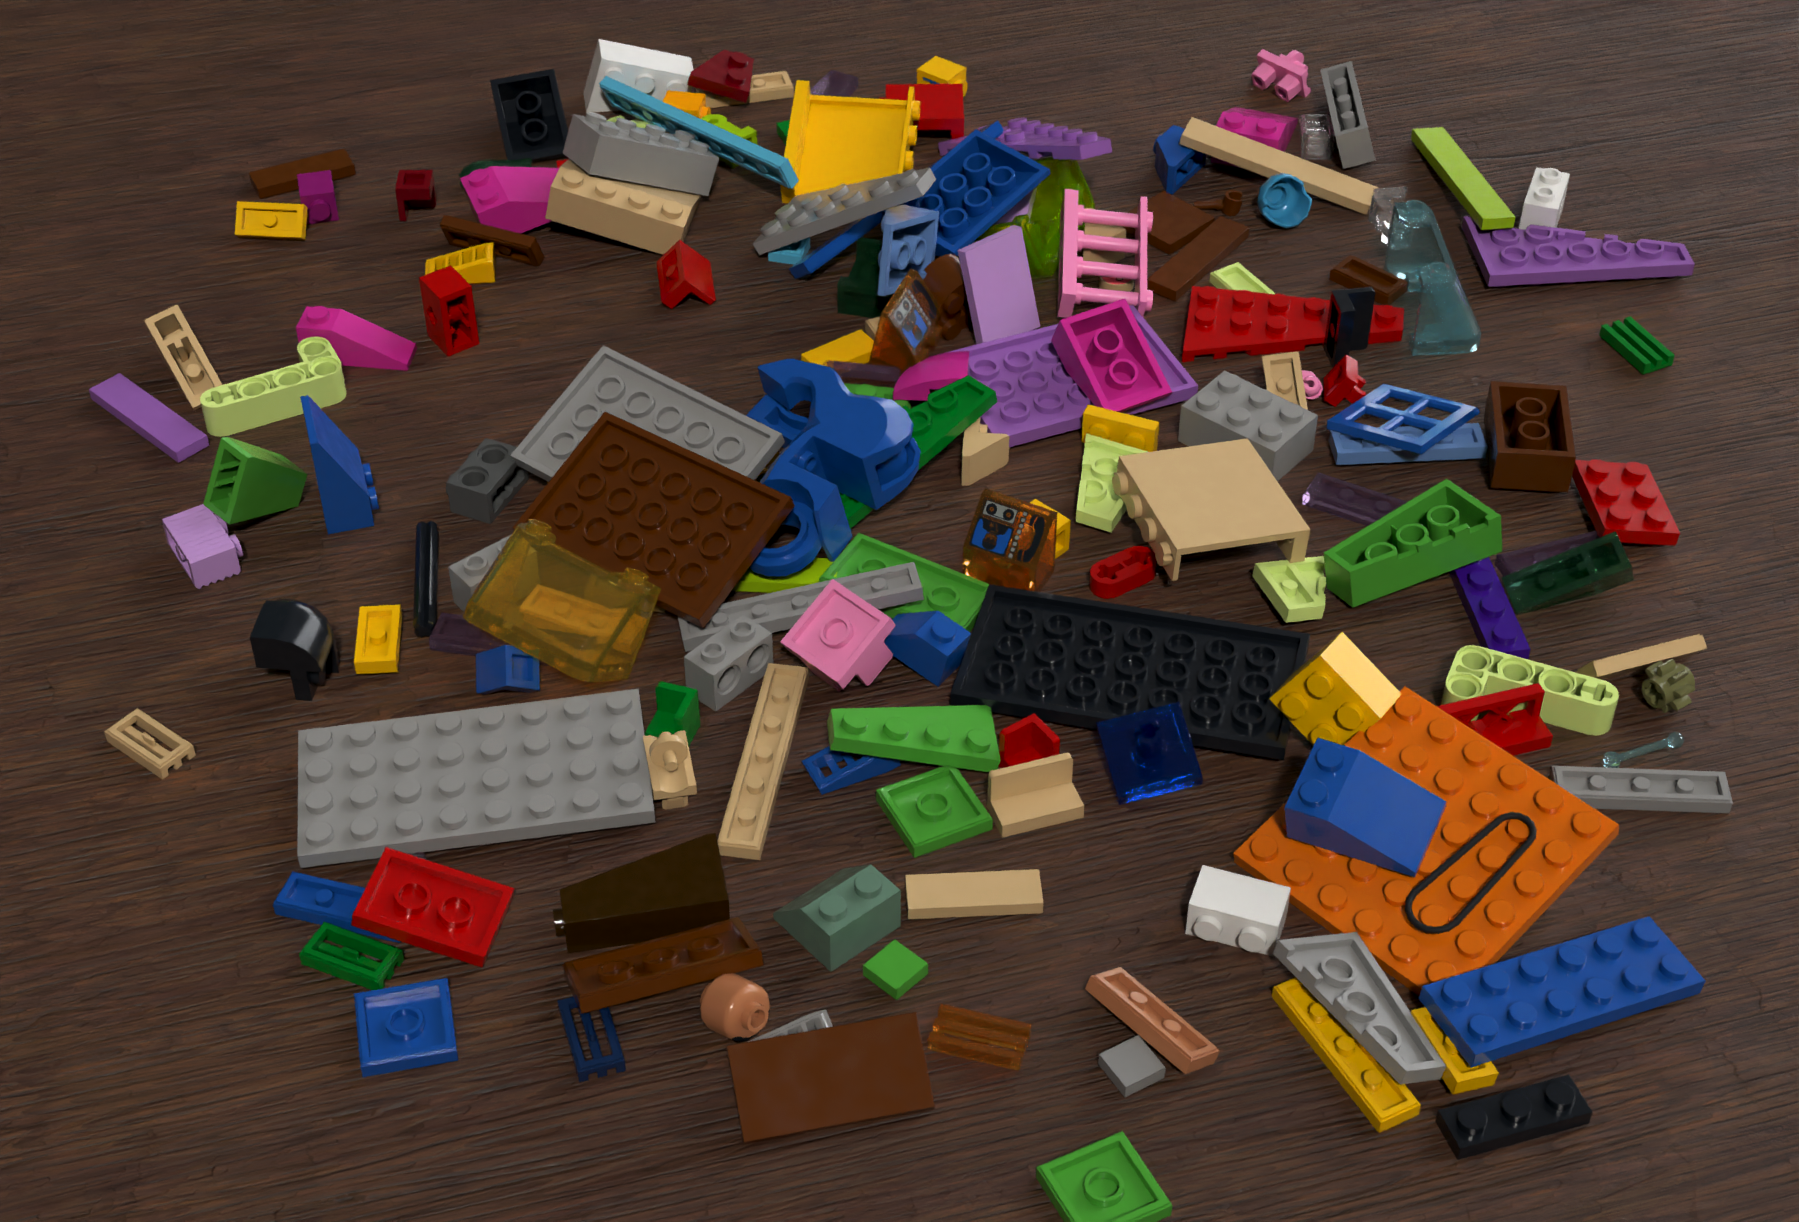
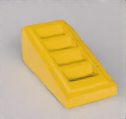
(474, 263)

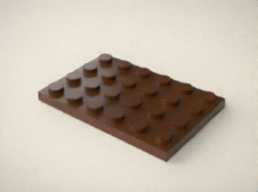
(660, 511)

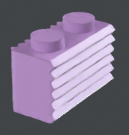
(203, 545)

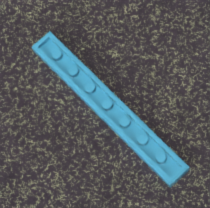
(719, 140)

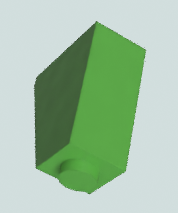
(251, 482)

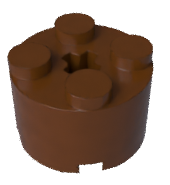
(948, 288)

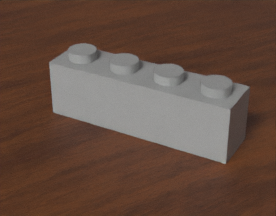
(1347, 115)

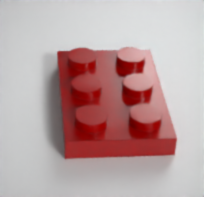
(1625, 501)
(433, 907)

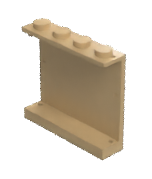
(1207, 502)

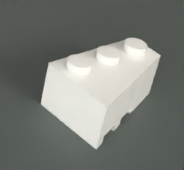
(637, 67)

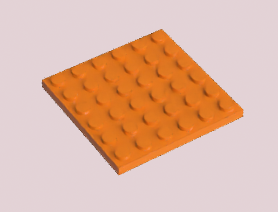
(1478, 787)

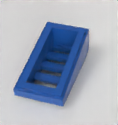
(853, 773)

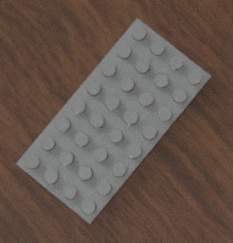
(472, 777)

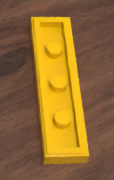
(1357, 1071)

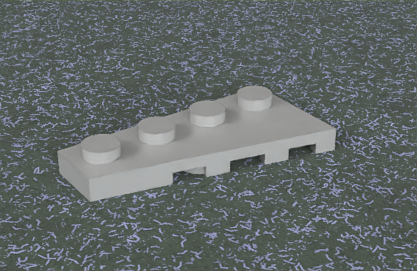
(1361, 997)

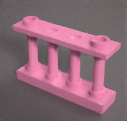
(1074, 266)

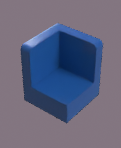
(506, 670)

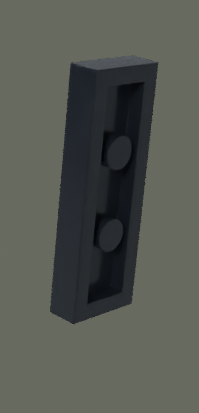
(1513, 1117)

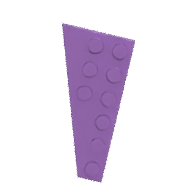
(1045, 140)
(1568, 257)

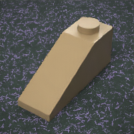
(182, 354)

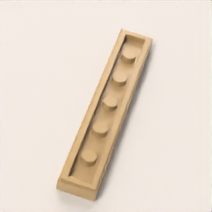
(1271, 161)
(763, 762)

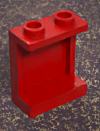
(939, 105)

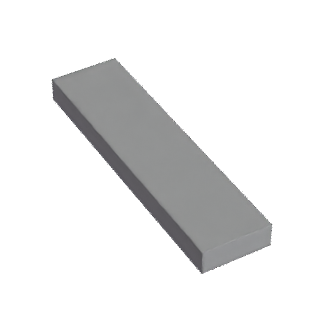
(1646, 788)

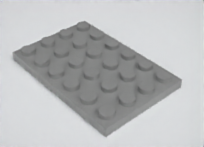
(653, 403)

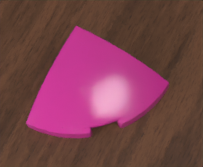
(930, 374)

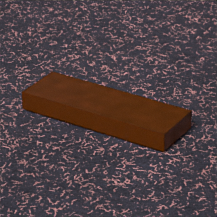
(283, 177)
(506, 243)

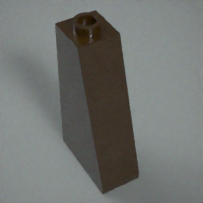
(646, 898)

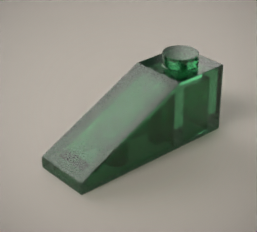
(1570, 575)

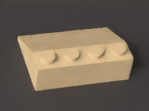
(621, 209)

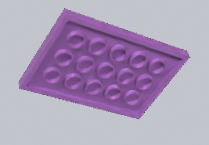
(1038, 394)

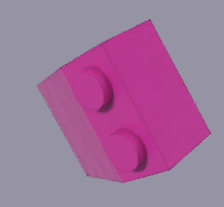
(1259, 126)
(509, 196)
(1110, 357)

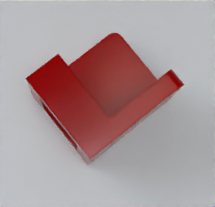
(1027, 741)

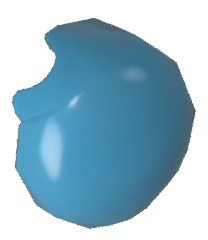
(1284, 200)

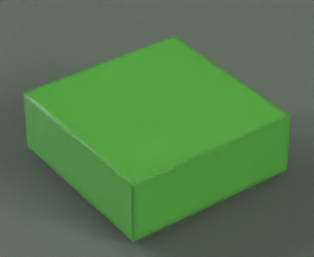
(895, 969)

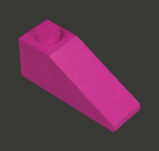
(356, 340)

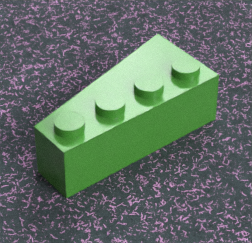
(1413, 544)

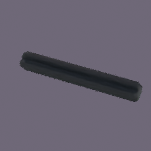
(425, 579)

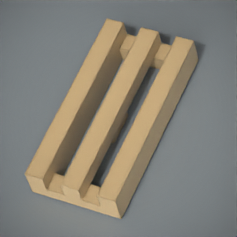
(143, 747)

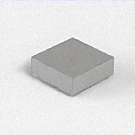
(1131, 1066)

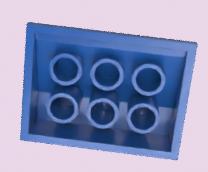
(976, 188)

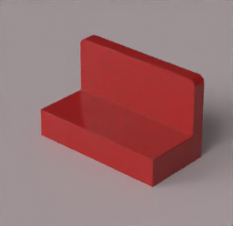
(682, 272)

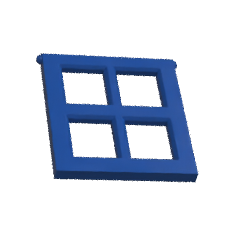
(1369, 405)

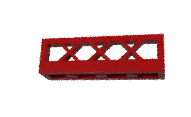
(1512, 731)

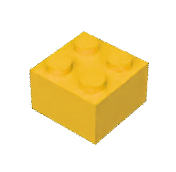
(1335, 693)

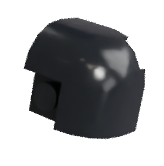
(298, 640)

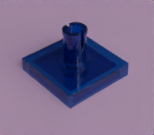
(1149, 753)

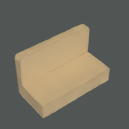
(1033, 795)

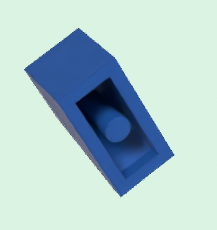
(1175, 162)
(928, 644)

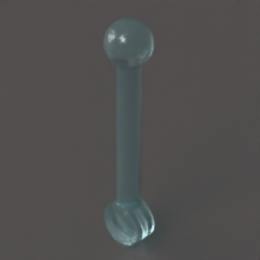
(1613, 759)

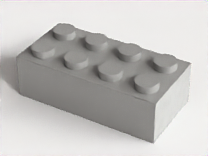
(640, 154)

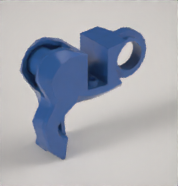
(844, 447)

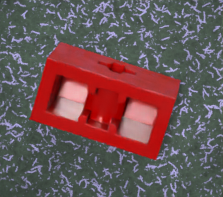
(449, 310)

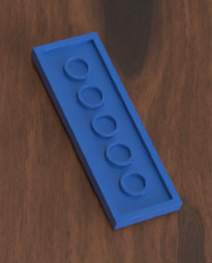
(1560, 990)

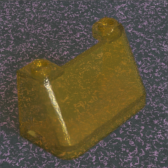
(563, 606)

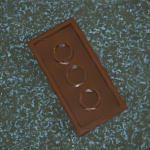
(661, 964)
(830, 1077)

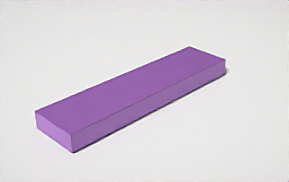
(149, 417)

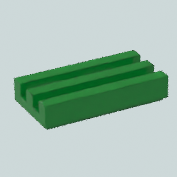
(1639, 345)
(346, 961)

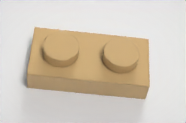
(1285, 377)

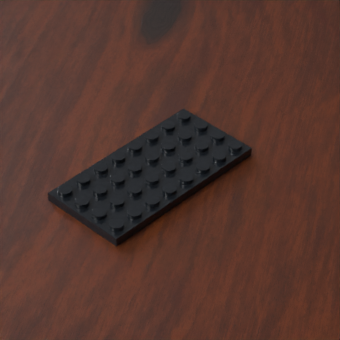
(1107, 660)

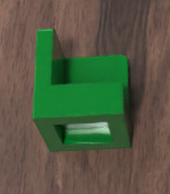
(675, 711)

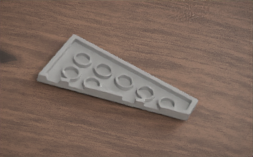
(837, 206)

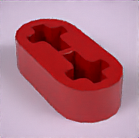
(1122, 572)

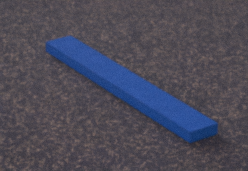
(856, 229)

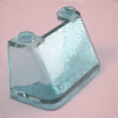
(1423, 259)

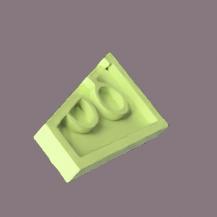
(1097, 501)

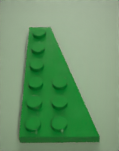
(935, 426)

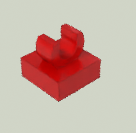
(1343, 382)

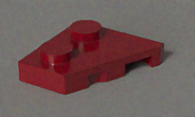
(725, 75)

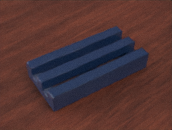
(598, 1063)

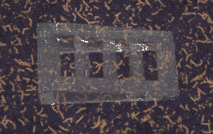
(1316, 136)

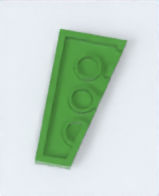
(924, 734)

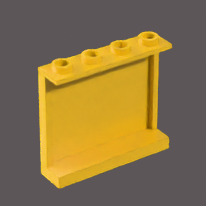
(847, 139)

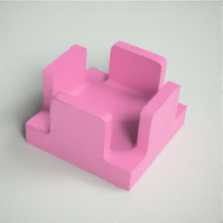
(841, 637)

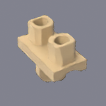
(670, 768)

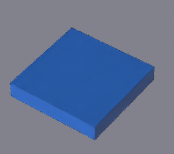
(405, 1027)

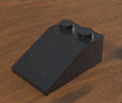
(530, 116)

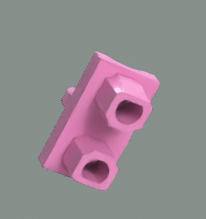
(1285, 71)

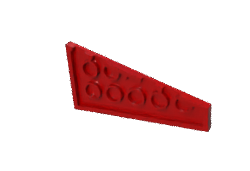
(1268, 323)

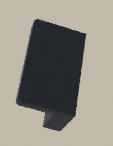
(1348, 322)

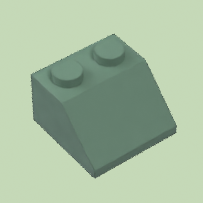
(843, 914)

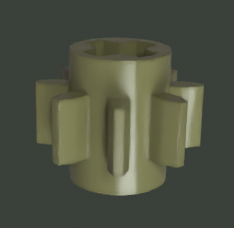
(1668, 685)

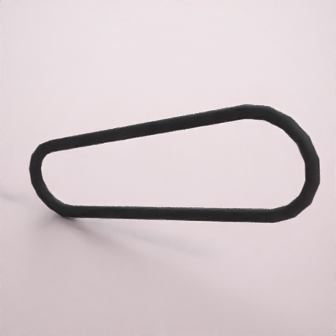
(1446, 928)

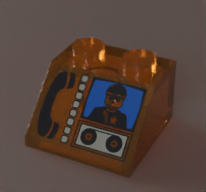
(907, 325)
(1010, 543)

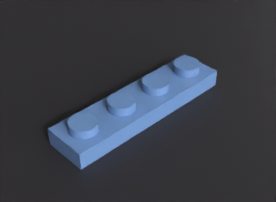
(1462, 444)

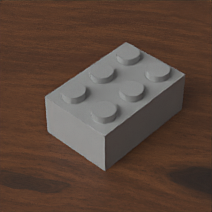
(1240, 410)

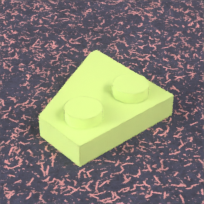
(1294, 587)

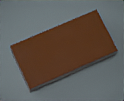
(1359, 274)

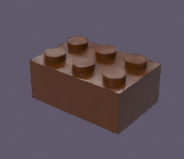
(1529, 437)

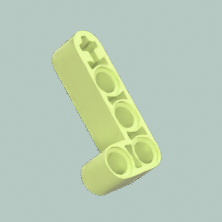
(277, 392)
(1569, 697)

